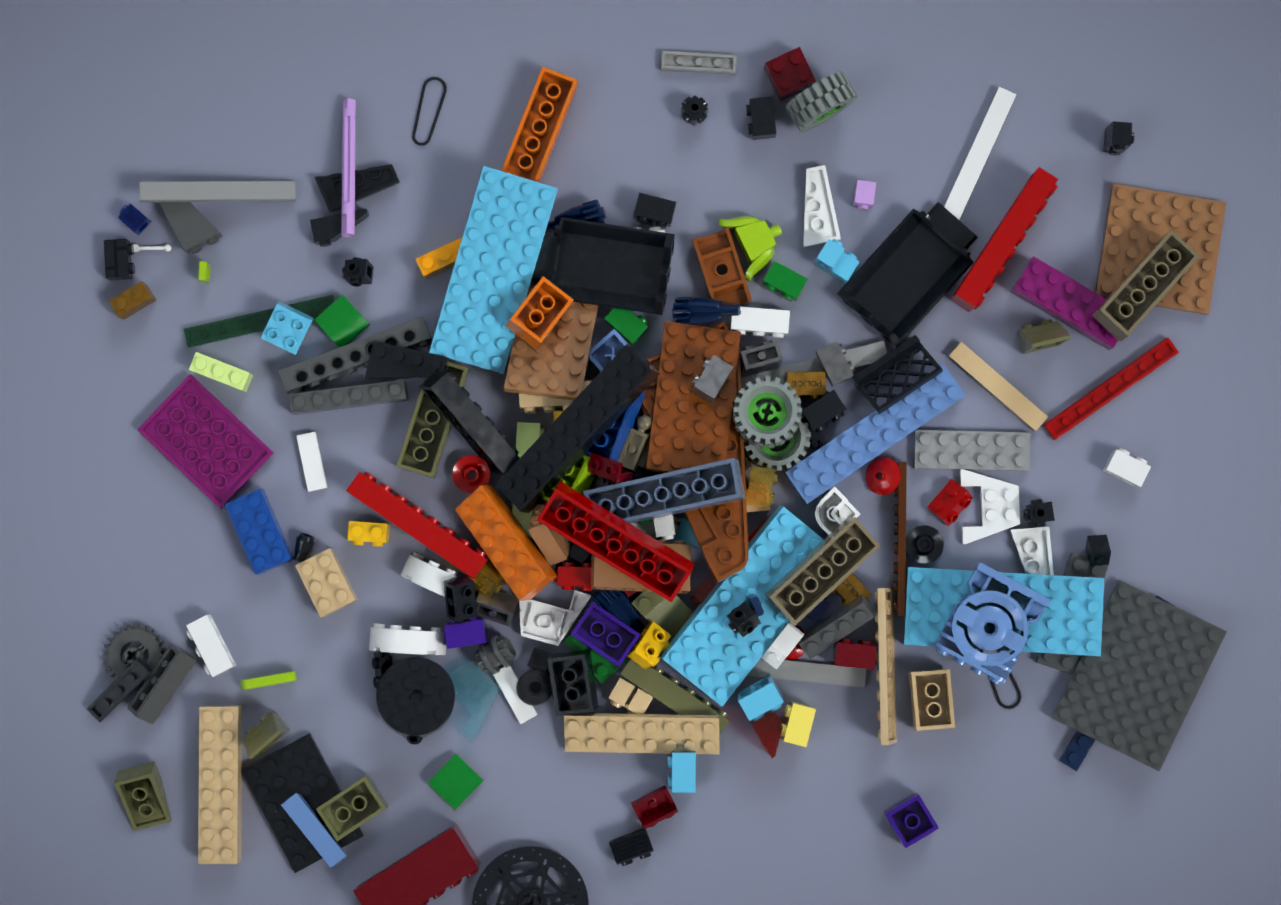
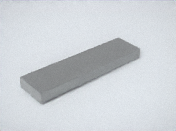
(698, 62)

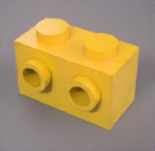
(368, 532)
(649, 646)

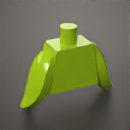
(754, 239)

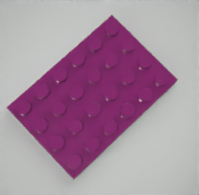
(205, 441)

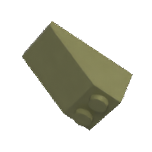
(1043, 336)
(663, 612)
(263, 736)
(143, 795)
(352, 807)

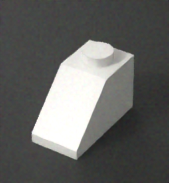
(782, 645)

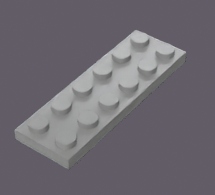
(971, 450)

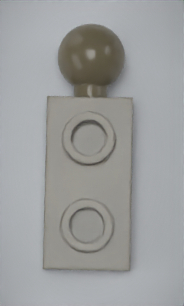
(635, 444)

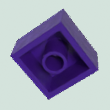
(465, 633)
(911, 820)

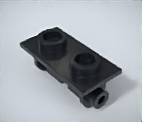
(380, 665)

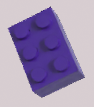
(605, 635)

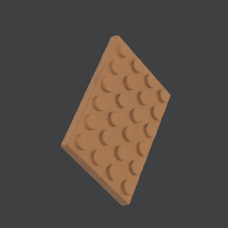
(559, 362)

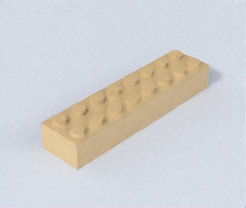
(220, 785)

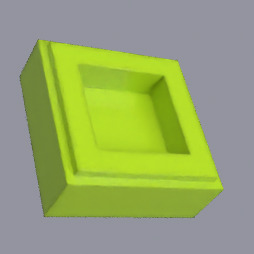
(204, 272)

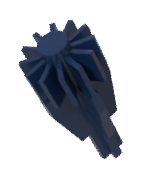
(587, 211)
(701, 310)
(618, 606)

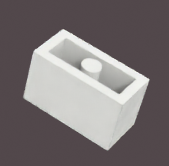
(1127, 468)

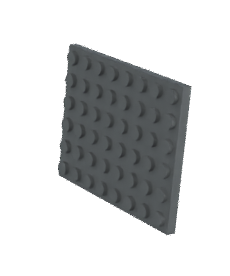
(1143, 679)

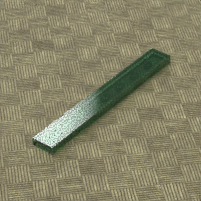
(248, 323)

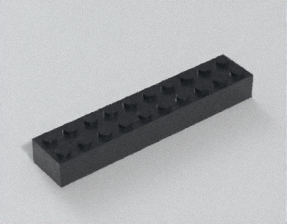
(577, 428)

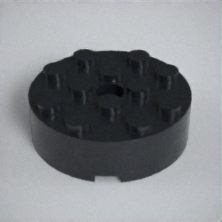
(411, 677)

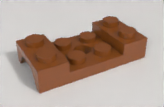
(716, 251)

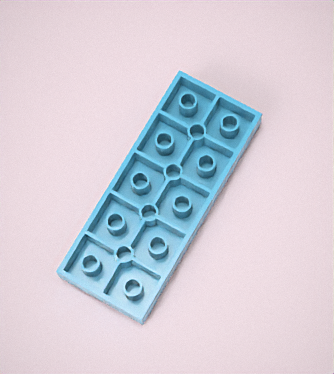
(492, 269)
(1066, 627)
(705, 645)

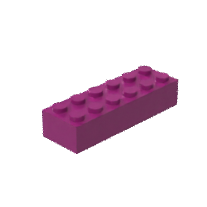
(1063, 300)

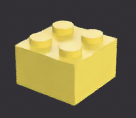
(797, 724)

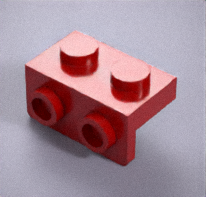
(950, 502)

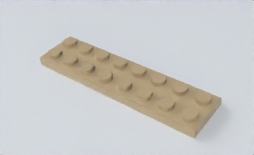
(886, 671)
(642, 733)

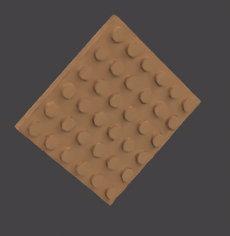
(1140, 219)

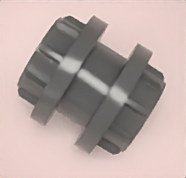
(496, 654)

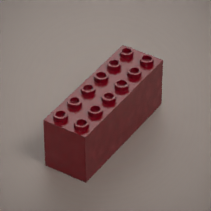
(422, 872)

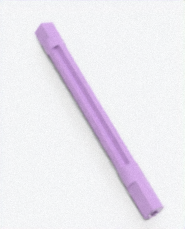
(348, 168)

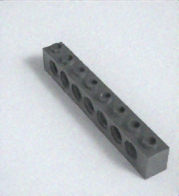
(290, 374)

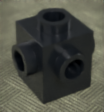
(694, 116)
(358, 272)
(1045, 513)
(743, 620)

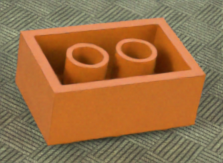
(539, 312)

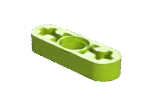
(268, 680)

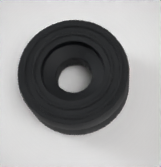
(524, 691)

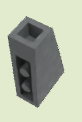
(190, 226)

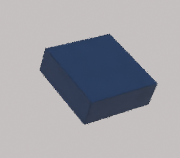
(755, 604)

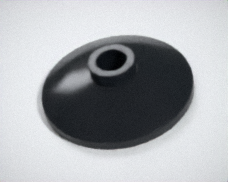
(933, 540)

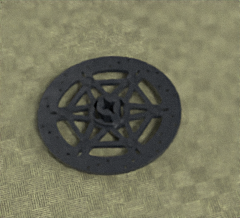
(527, 854)

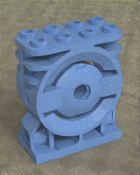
(952, 637)

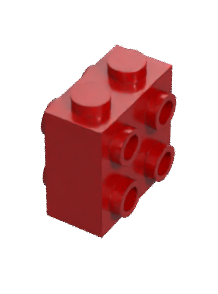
(571, 576)

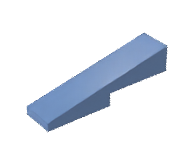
(314, 830)

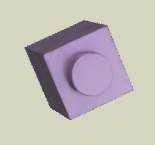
(864, 194)

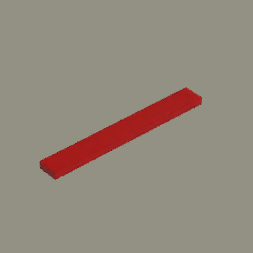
(1110, 388)

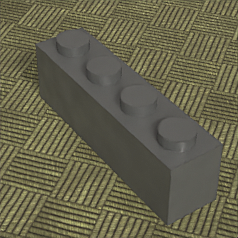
(836, 626)
(161, 684)

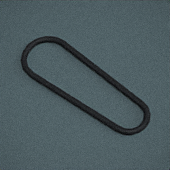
(419, 108)
(996, 694)

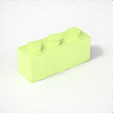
(221, 372)

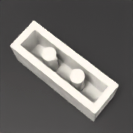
(761, 322)
(210, 646)

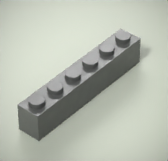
(348, 397)

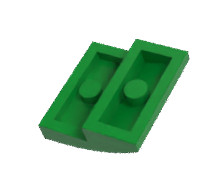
(341, 321)
(455, 782)

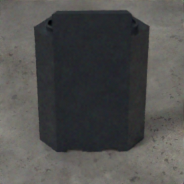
(607, 264)
(910, 272)

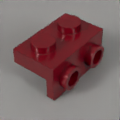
(608, 469)
(654, 807)

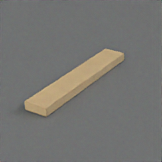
(998, 386)

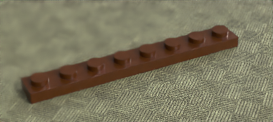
(900, 548)

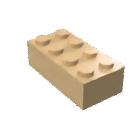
(532, 403)

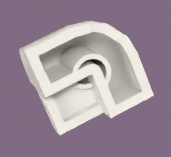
(833, 510)

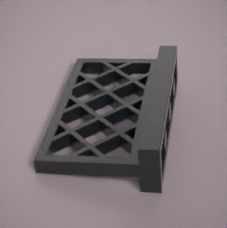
(901, 354)

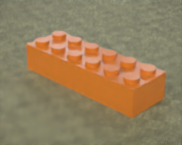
(540, 125)
(505, 542)

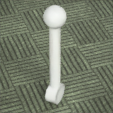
(137, 248)

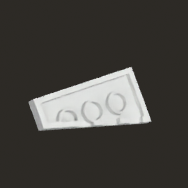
(819, 210)

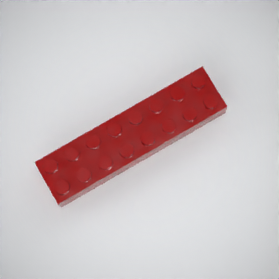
(1002, 242)
(412, 521)
(615, 541)

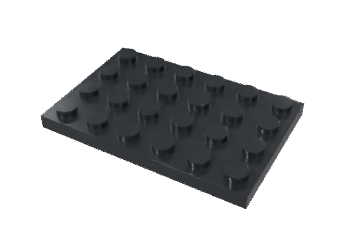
(277, 778)

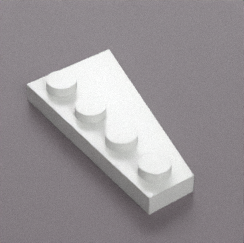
(1034, 549)

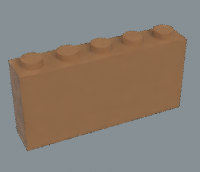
(609, 578)

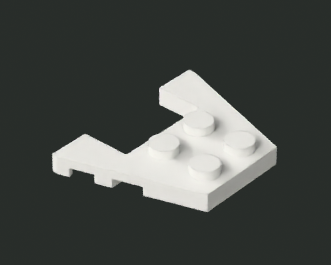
(998, 505)
(550, 622)

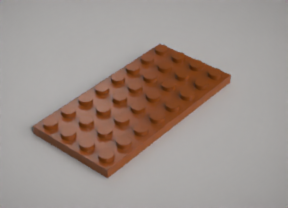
(685, 426)

